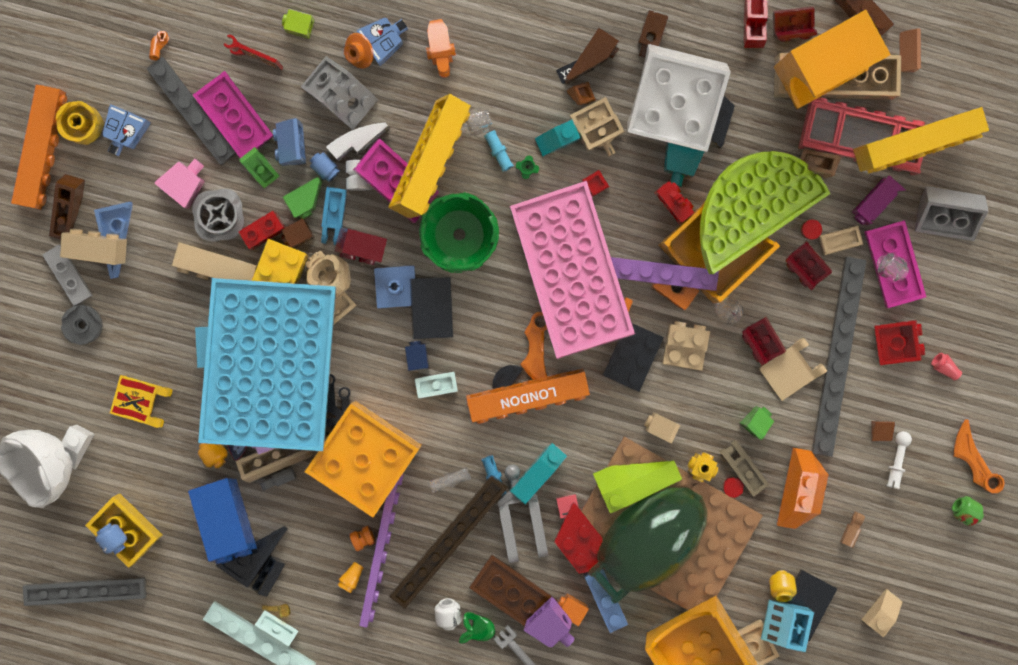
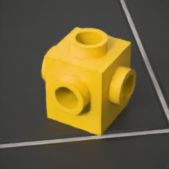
(695, 464)

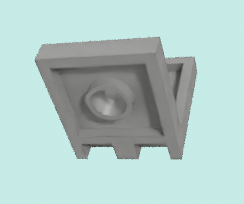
(335, 87)

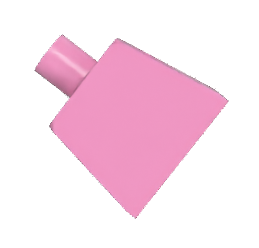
(182, 182)

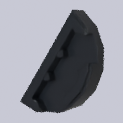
(506, 376)

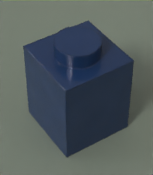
(416, 356)

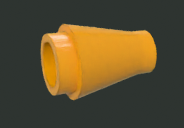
(350, 578)

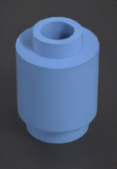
(324, 166)

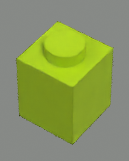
(298, 23)

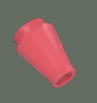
(945, 365)

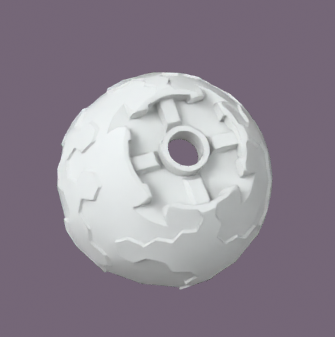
(35, 466)

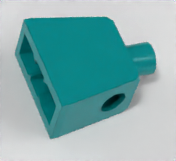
(681, 162)

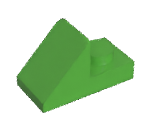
(259, 167)

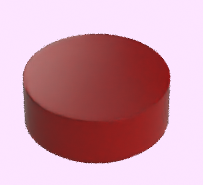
(811, 229)
(733, 487)

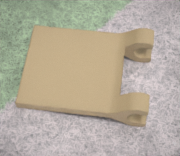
(790, 371)

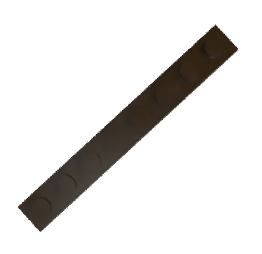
(448, 541)

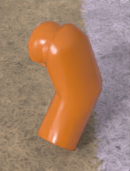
(157, 44)

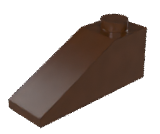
(596, 53)
(66, 204)

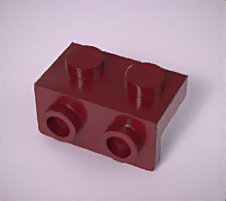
(794, 24)
(807, 266)
(763, 341)

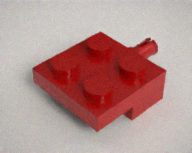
(674, 202)

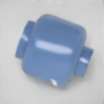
(111, 539)

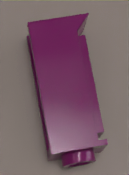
(877, 200)

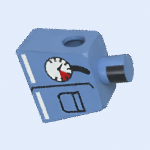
(384, 38)
(123, 129)

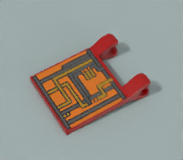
(244, 50)

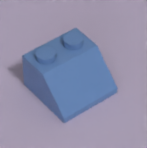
(290, 142)

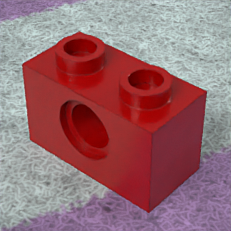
(262, 230)

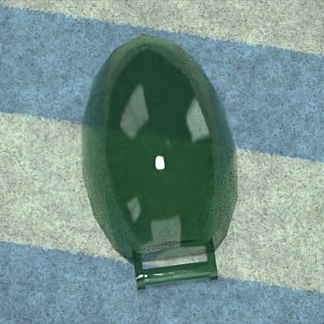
(651, 541)

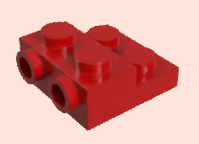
(899, 342)

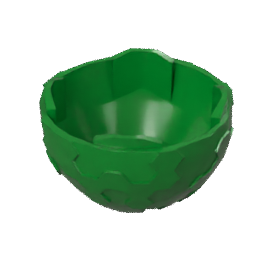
(453, 213)

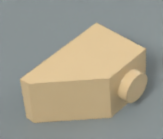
(661, 427)
(883, 613)

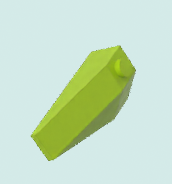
(630, 483)

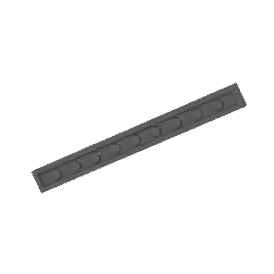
(838, 356)

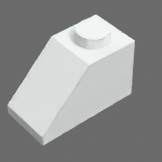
(76, 443)

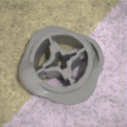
(202, 202)

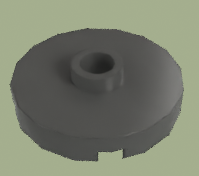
(71, 324)

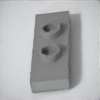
(67, 276)

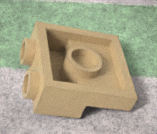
(686, 346)

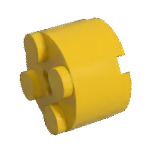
(90, 126)

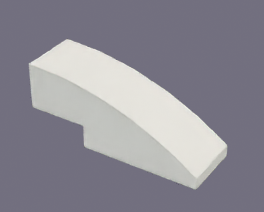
(356, 139)

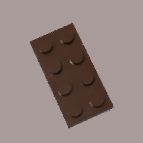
(509, 590)

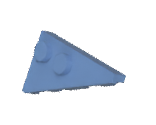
(114, 221)

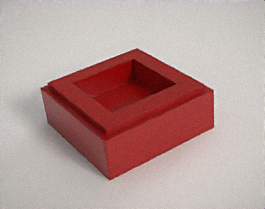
(596, 183)

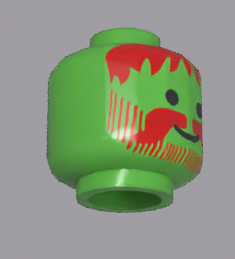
(967, 511)

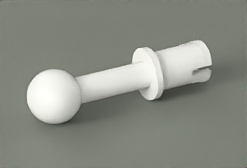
(903, 440)

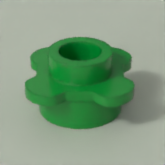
(532, 167)

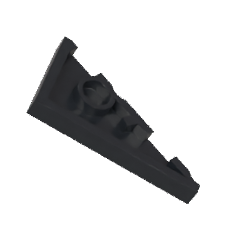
(247, 568)

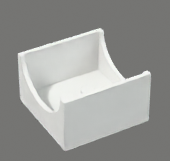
(678, 98)

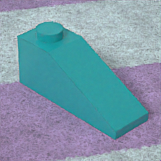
(538, 473)

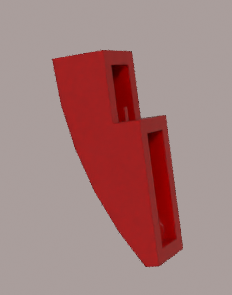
(755, 23)

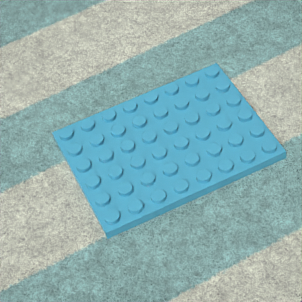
(267, 364)

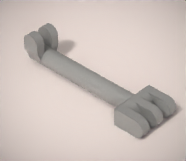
(508, 640)

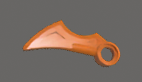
(534, 361)
(967, 451)

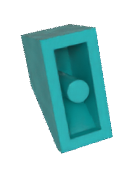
(557, 138)

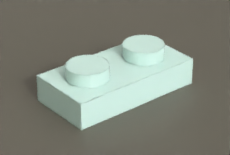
(436, 384)
(275, 629)

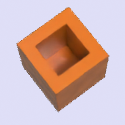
(573, 608)

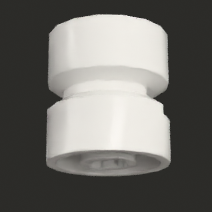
(354, 181)

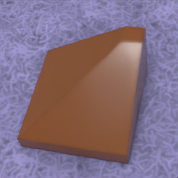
(581, 93)

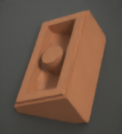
(910, 50)

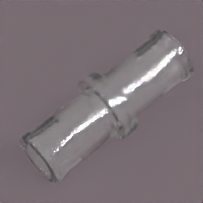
(450, 480)

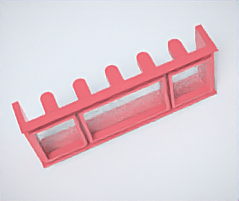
(841, 128)

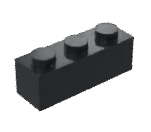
(268, 576)

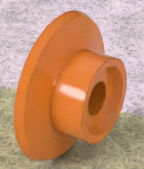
(358, 51)

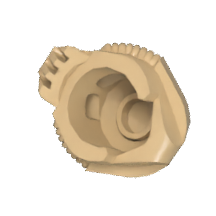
(328, 271)

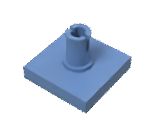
(393, 286)

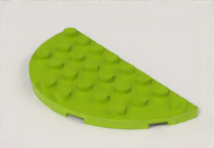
(753, 202)

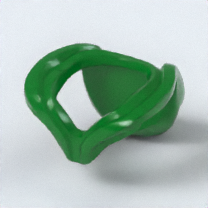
(481, 630)

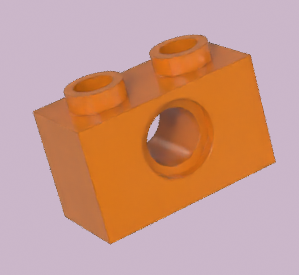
(681, 299)

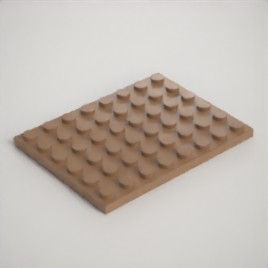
(723, 540)

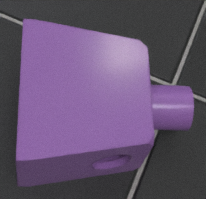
(550, 625)

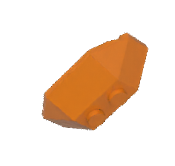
(803, 489)

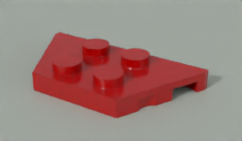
(578, 540)

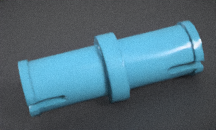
(498, 151)

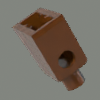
(654, 24)

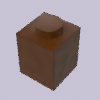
(297, 234)

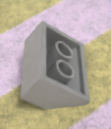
(951, 213)

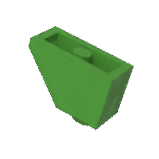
(304, 199)
(758, 422)

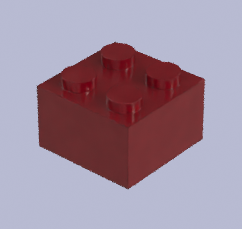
(361, 245)

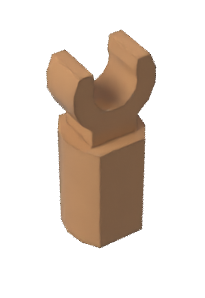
(853, 530)

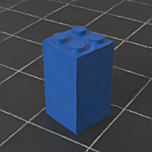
(222, 520)

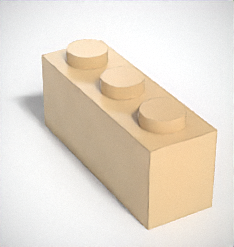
(93, 247)

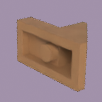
(821, 163)

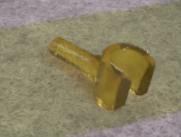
(284, 609)

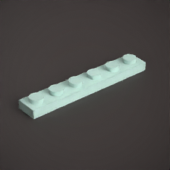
(244, 633)

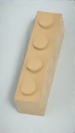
(211, 264)
(260, 465)

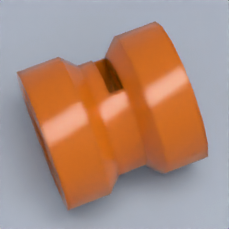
(362, 538)

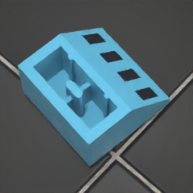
(787, 625)

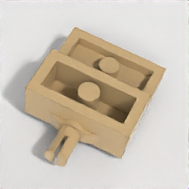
(598, 126)

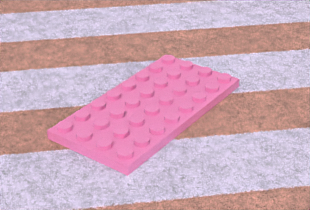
(572, 270)

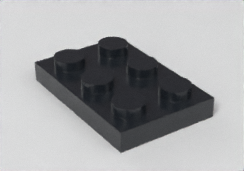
(633, 358)

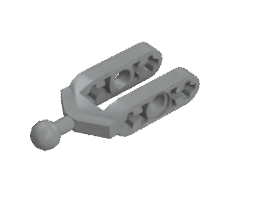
(512, 472)

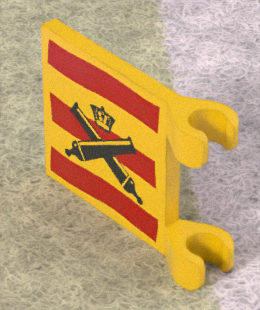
(136, 399)

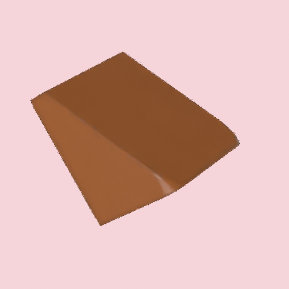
(882, 430)

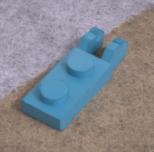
(333, 212)

